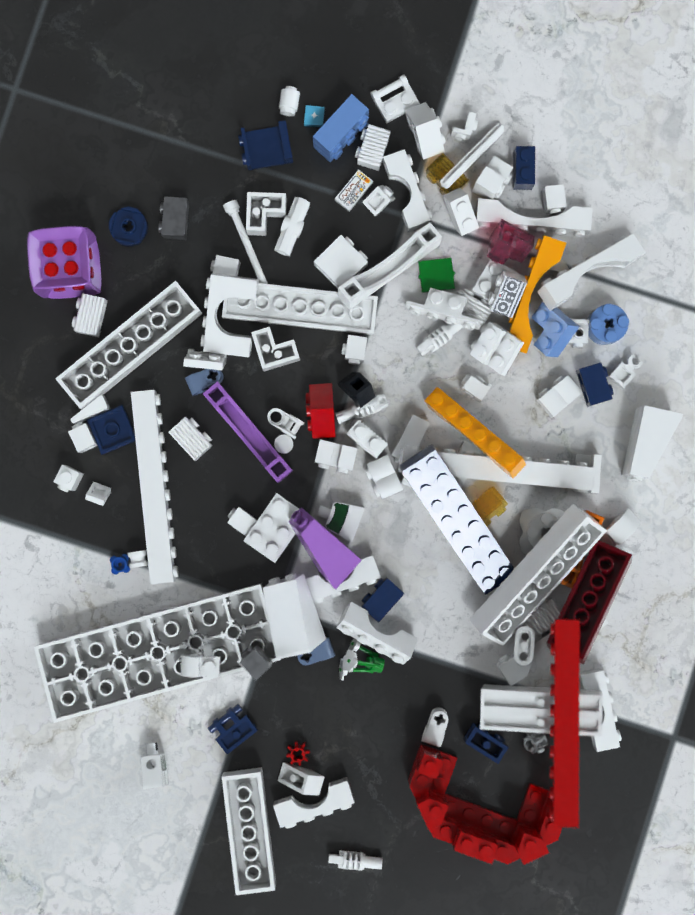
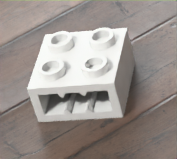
(341, 261)

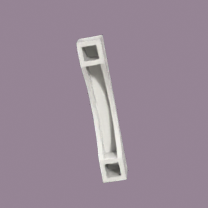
(575, 220)
(410, 252)
(620, 255)
(514, 672)

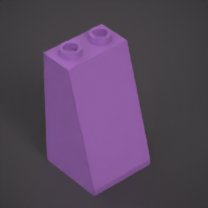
(326, 551)

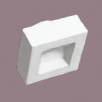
(98, 493)

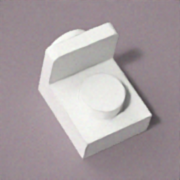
(379, 199)

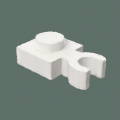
(624, 372)

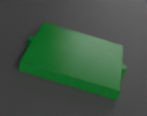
(436, 274)

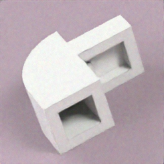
(621, 528)
(200, 666)

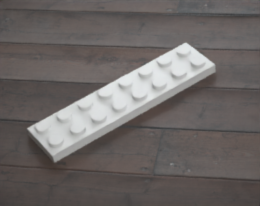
(303, 309)

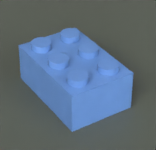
(341, 128)

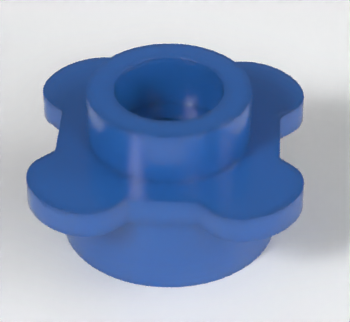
(116, 560)

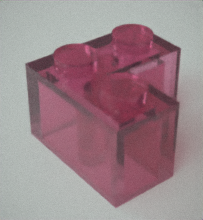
(509, 242)

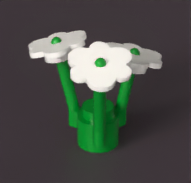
(350, 661)

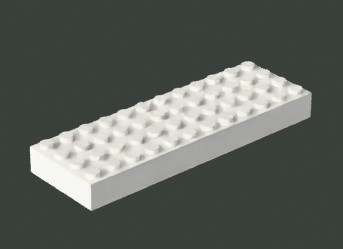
(145, 652)

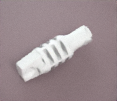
(438, 338)
(372, 407)
(355, 860)

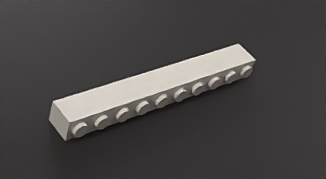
(534, 473)
(153, 486)

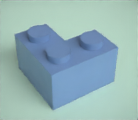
(557, 330)

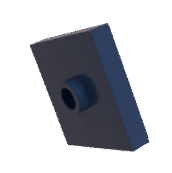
(112, 429)

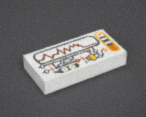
(353, 190)

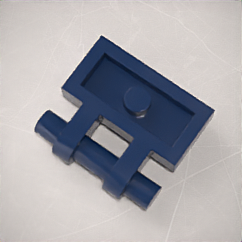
(237, 733)

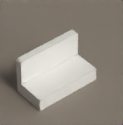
(593, 461)

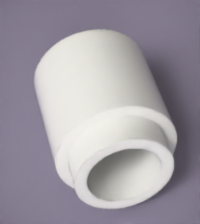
(289, 101)

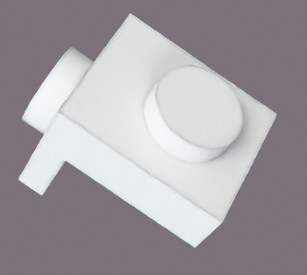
(471, 125)

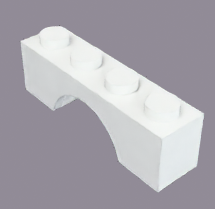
(399, 168)
(364, 572)
(356, 623)
(598, 680)
(291, 811)

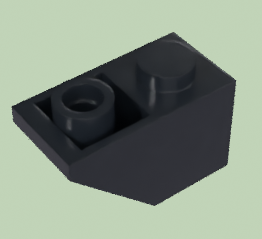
(357, 388)

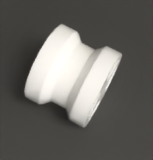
(138, 559)

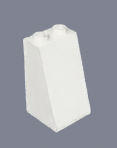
(647, 441)
(292, 616)

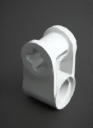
(286, 423)
(435, 730)

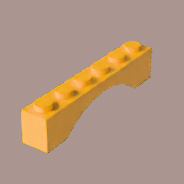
(548, 254)
(476, 432)

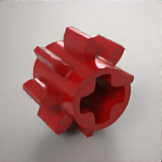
(299, 758)

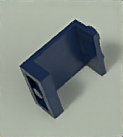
(266, 147)

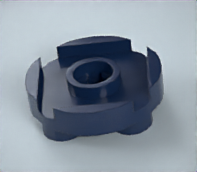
(137, 220)

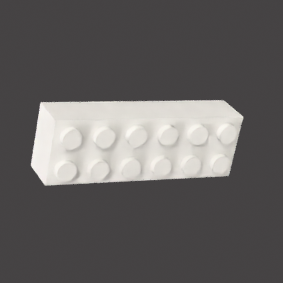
(249, 831)

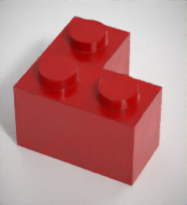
(321, 410)

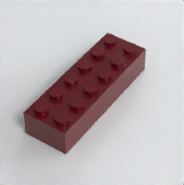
(595, 592)

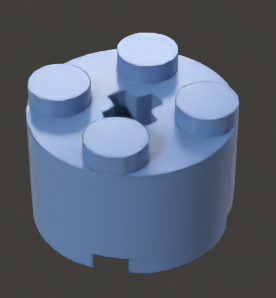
(617, 322)

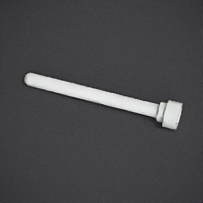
(232, 208)

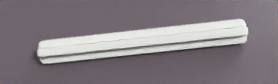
(472, 156)

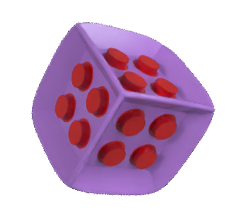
(64, 262)

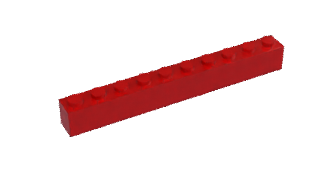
(566, 723)

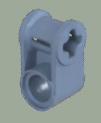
(201, 381)
(320, 653)

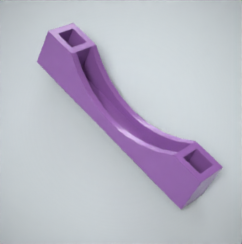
(247, 432)

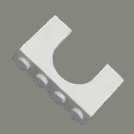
(216, 338)
(413, 435)

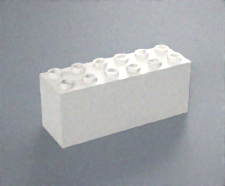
(529, 709)

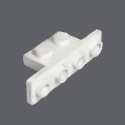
(445, 307)

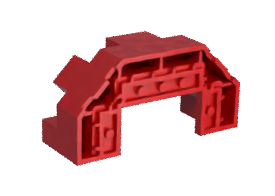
(475, 828)

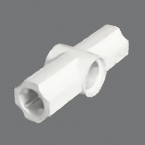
(292, 226)

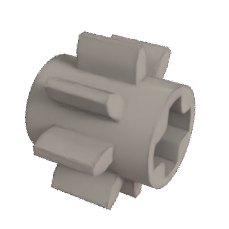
(535, 742)

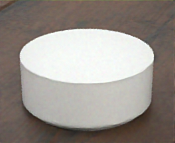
(283, 444)

